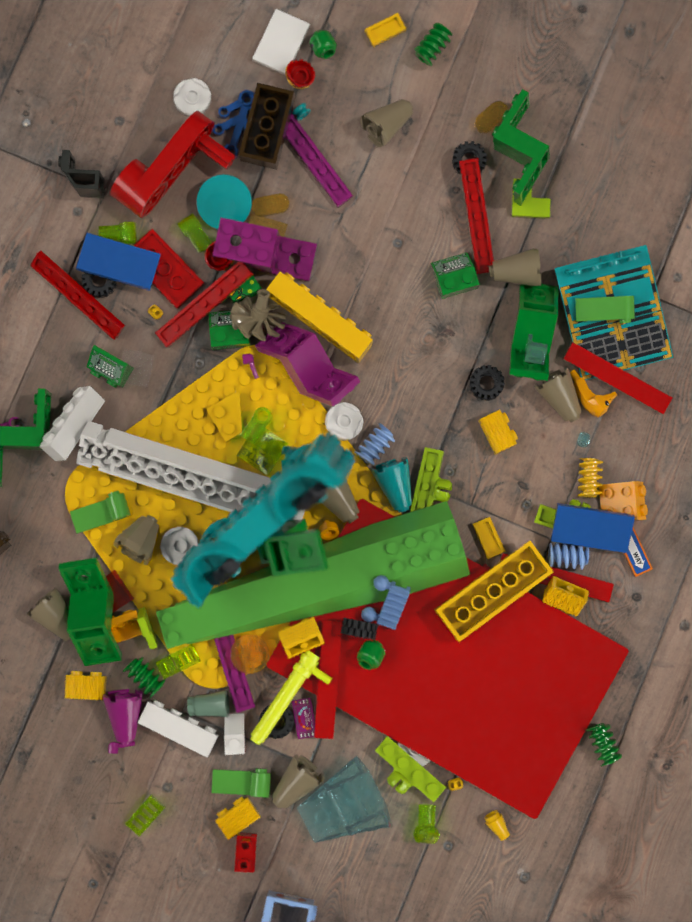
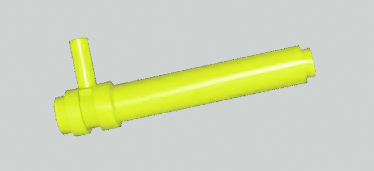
(301, 671)

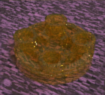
(249, 654)

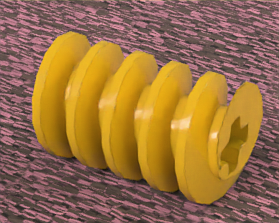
(590, 478)

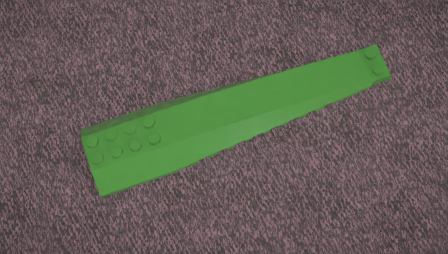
(408, 549)

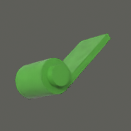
(605, 308)
(101, 513)
(250, 783)

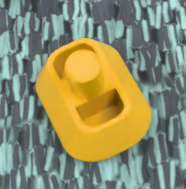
(155, 311)
(455, 784)

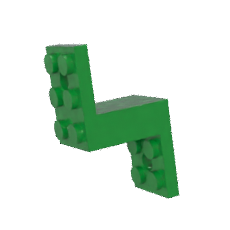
(520, 146)
(535, 316)
(28, 437)
(293, 549)
(90, 611)

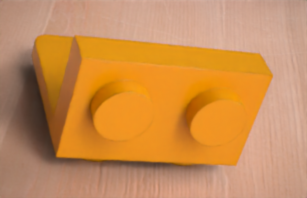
(624, 498)

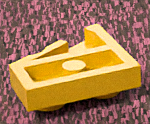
(227, 416)

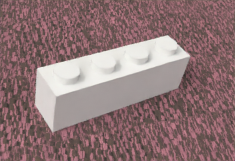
(69, 426)
(177, 728)

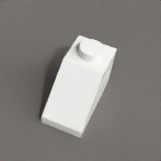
(235, 734)

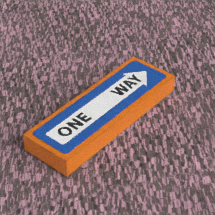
(636, 556)

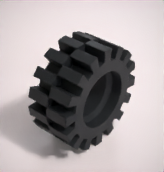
(469, 148)
(97, 291)
(478, 390)
(359, 628)
(287, 726)

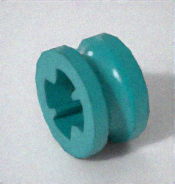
(301, 111)

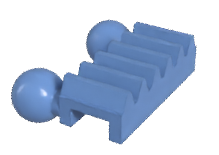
(392, 606)

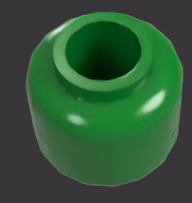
(323, 44)
(370, 654)

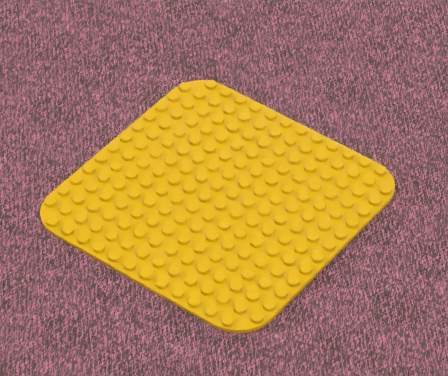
(189, 427)

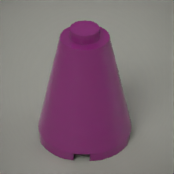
(123, 713)

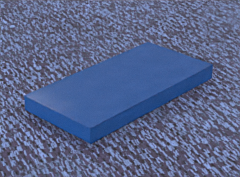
(118, 261)
(592, 528)

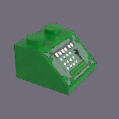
(455, 275)
(223, 334)
(108, 366)

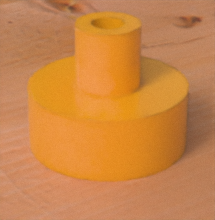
(328, 530)

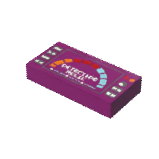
(304, 718)

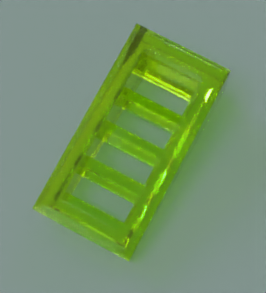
(167, 666)
(156, 803)

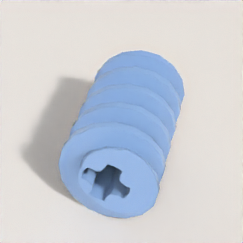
(375, 445)
(568, 556)

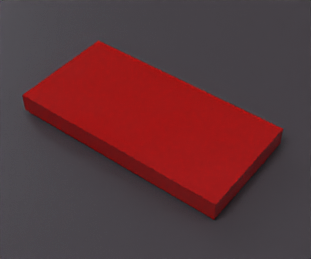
(172, 274)

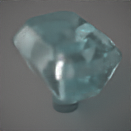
(583, 439)

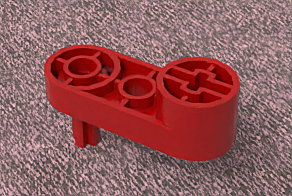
(143, 186)

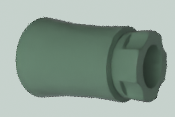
(209, 705)

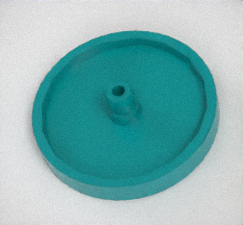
(223, 198)

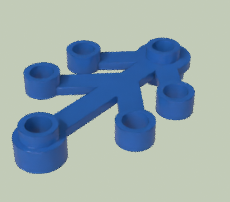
(238, 121)

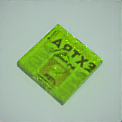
(262, 449)

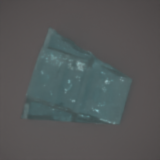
(345, 805)

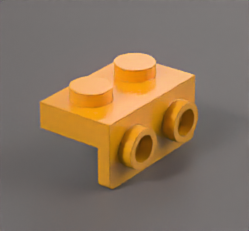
(125, 626)

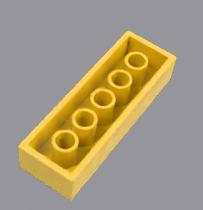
(319, 317)
(493, 591)

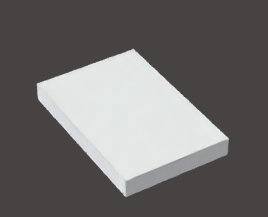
(281, 41)

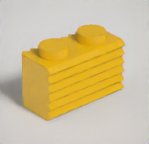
(498, 431)
(565, 596)
(301, 637)
(85, 686)
(237, 817)

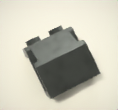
(67, 165)

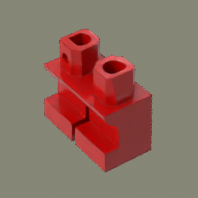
(245, 852)

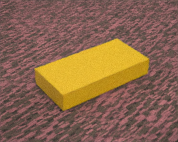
(385, 29)
(488, 537)

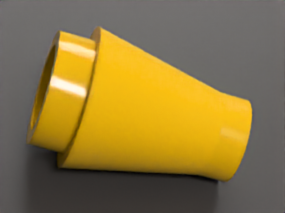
(496, 823)

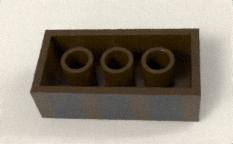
(267, 126)

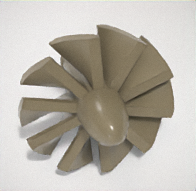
(254, 316)

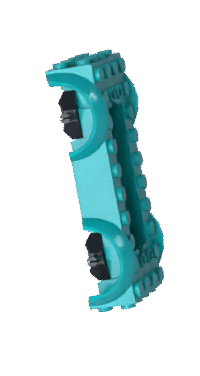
(232, 539)

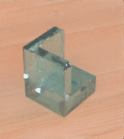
(535, 351)

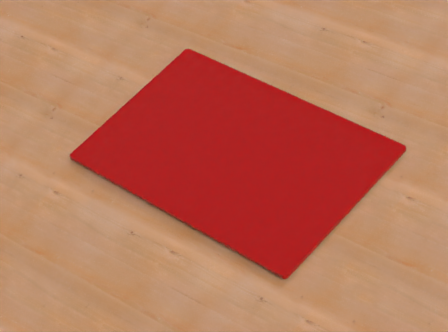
(487, 708)

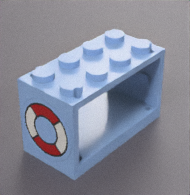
(292, 901)

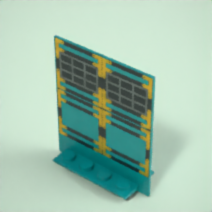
(614, 275)

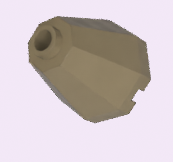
(139, 539)

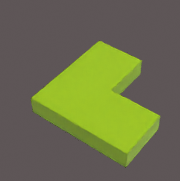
(531, 206)
(146, 628)

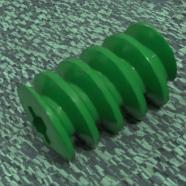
(432, 42)
(144, 676)
(604, 743)

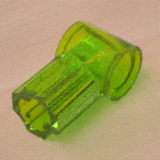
(192, 229)
(123, 233)
(255, 419)
(426, 830)

